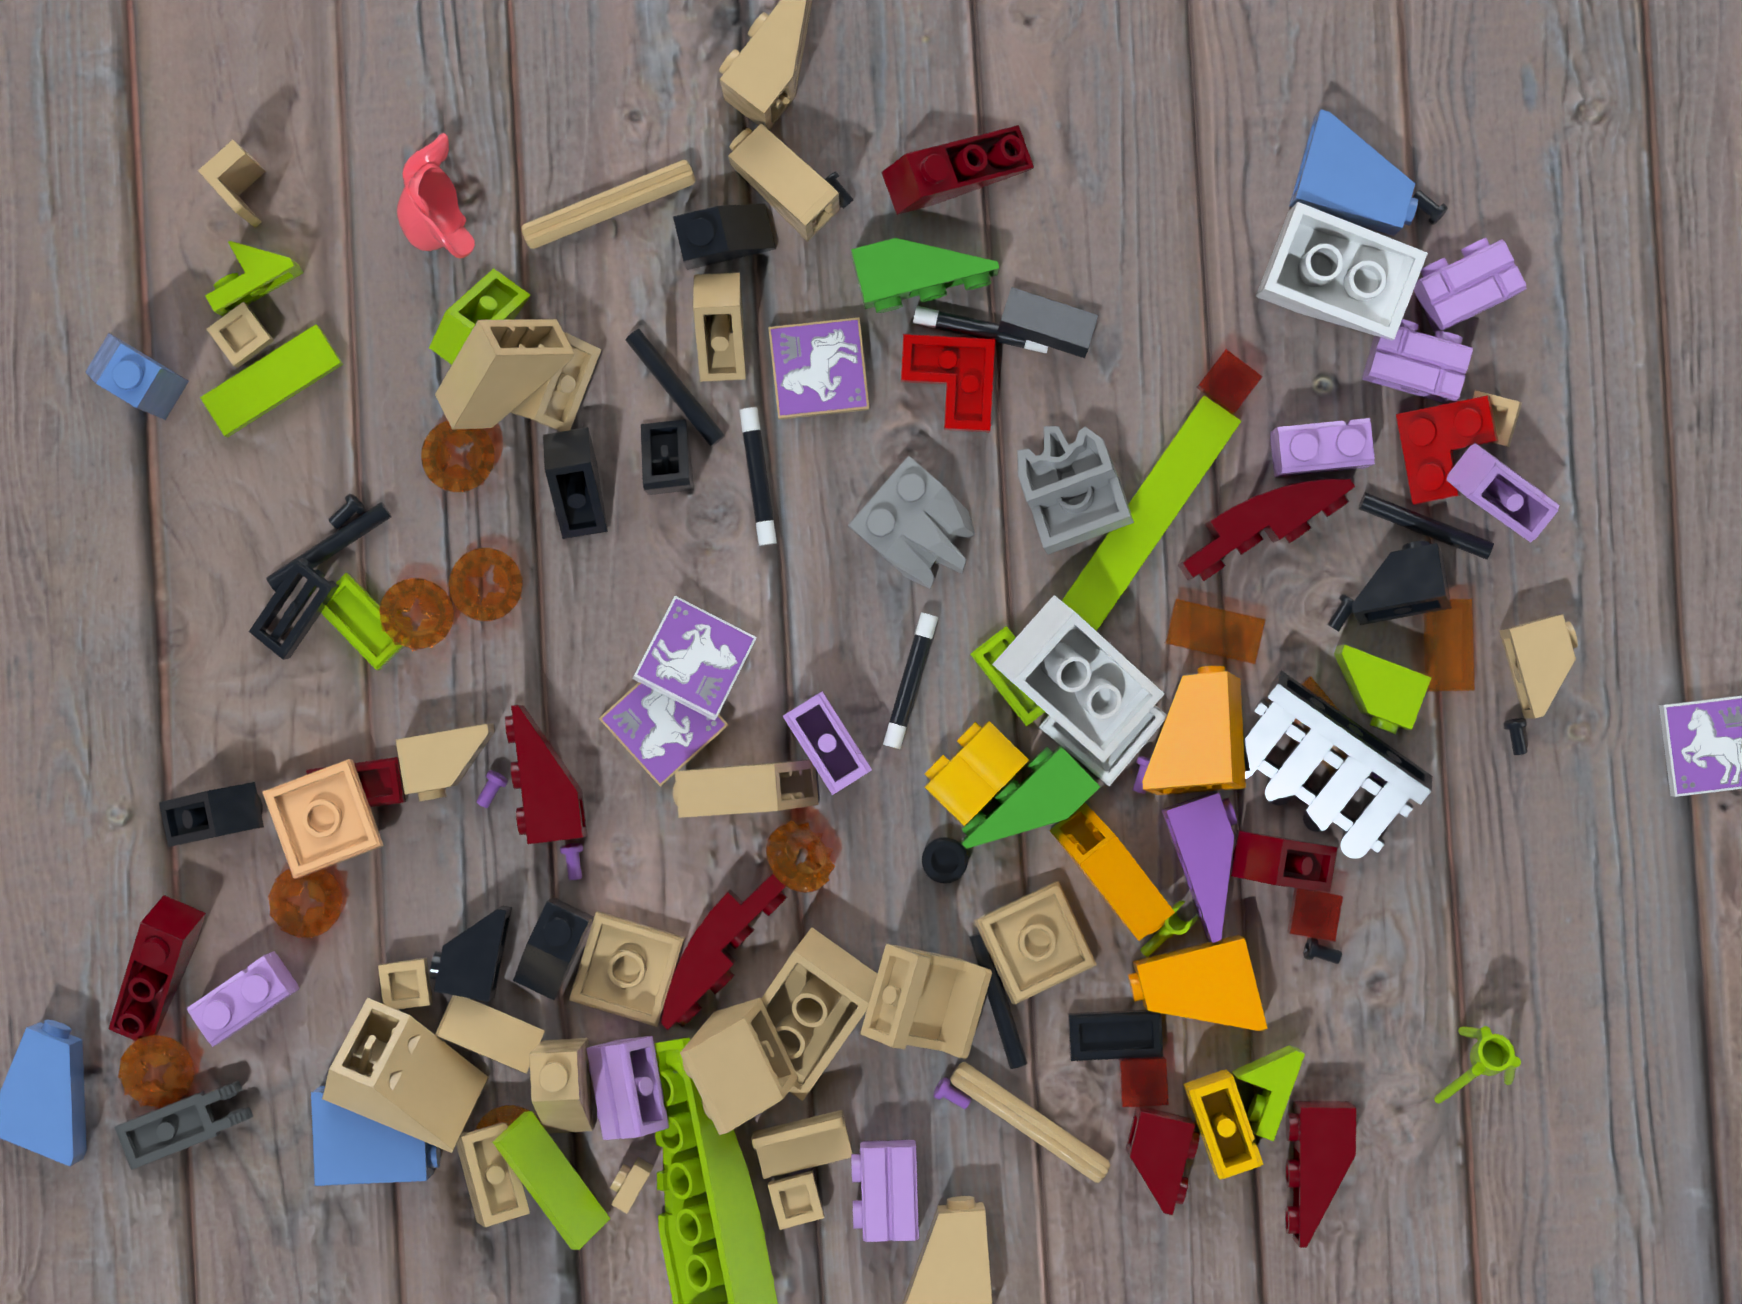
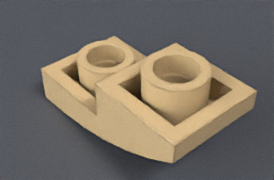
(489, 1032)

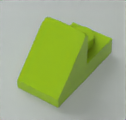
(262, 275)
(1277, 1076)

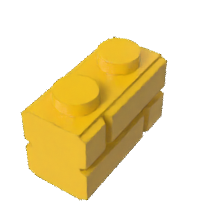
(1223, 1124)

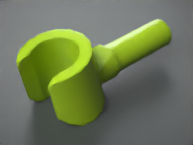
(1172, 926)

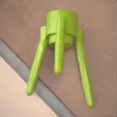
(1488, 1057)

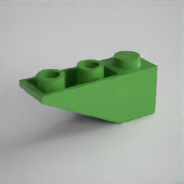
(909, 269)
(1043, 798)

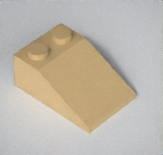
(817, 1005)

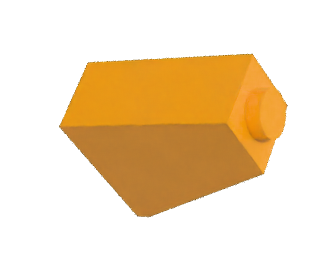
(1200, 737)
(1112, 872)
(1202, 984)

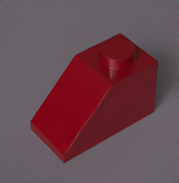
(1284, 861)

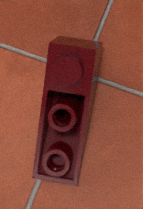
(955, 168)
(549, 792)
(156, 967)
(1322, 1154)

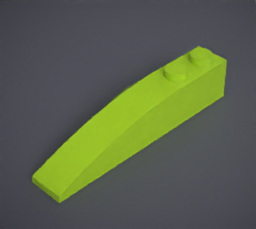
(711, 1213)

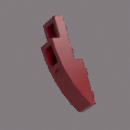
(1278, 512)
(705, 960)

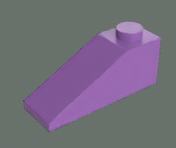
(1205, 849)

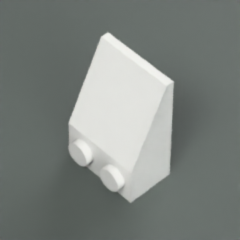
(1341, 272)
(1078, 678)

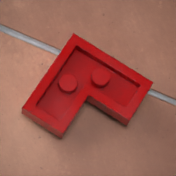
(962, 366)
(1433, 434)

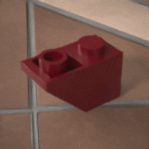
(1159, 1149)

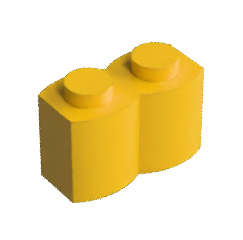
(974, 772)

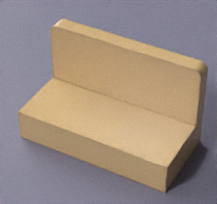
(231, 174)
(560, 397)
(802, 1144)
(491, 1182)

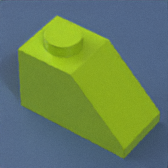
(489, 299)
(1382, 688)

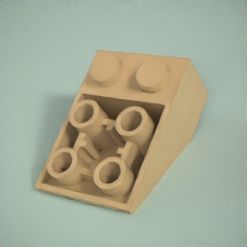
(767, 70)
(404, 1077)

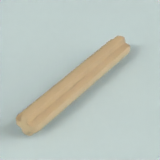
(608, 204)
(1030, 1122)

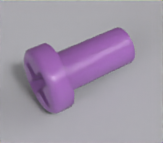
(1138, 785)
(492, 786)
(572, 859)
(952, 1094)

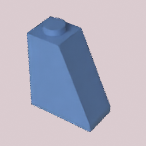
(1352, 179)
(136, 377)
(46, 1094)
(364, 1151)

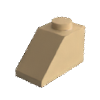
(719, 326)
(1539, 660)
(440, 759)

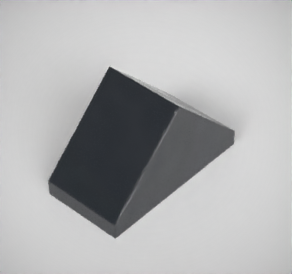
(666, 457)

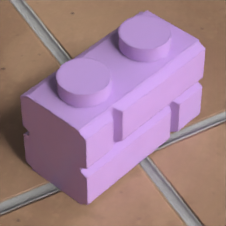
(1468, 285)
(1419, 363)
(1322, 447)
(1502, 492)
(827, 743)
(243, 998)
(627, 1088)
(888, 1190)

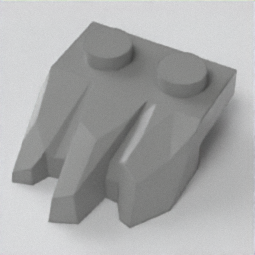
(1072, 489)
(915, 523)

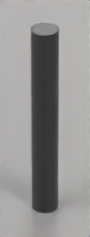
(674, 387)
(1426, 526)
(335, 542)
(1000, 1006)

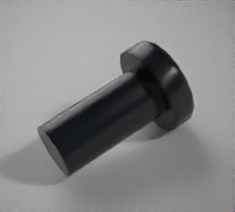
(844, 198)
(1430, 207)
(351, 506)
(1341, 613)
(1517, 736)
(1313, 949)

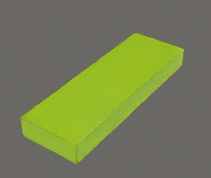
(271, 380)
(551, 1180)

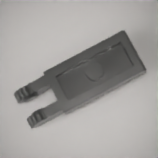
(177, 1126)

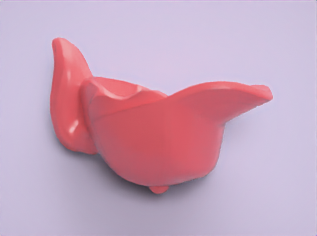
(429, 203)

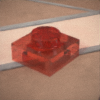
(1229, 381)
(1315, 914)
(1143, 1082)

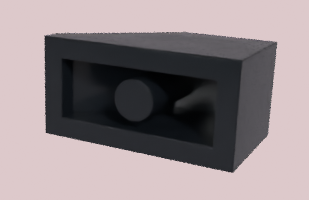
(723, 234)
(574, 482)
(1405, 585)
(211, 814)
(552, 947)
(473, 959)

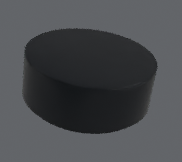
(944, 860)

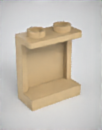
(926, 1001)

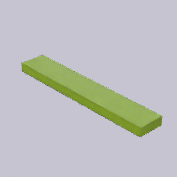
(1152, 511)

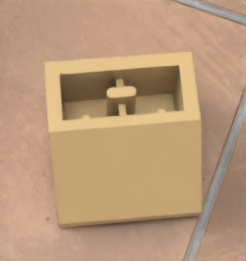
(738, 1064)

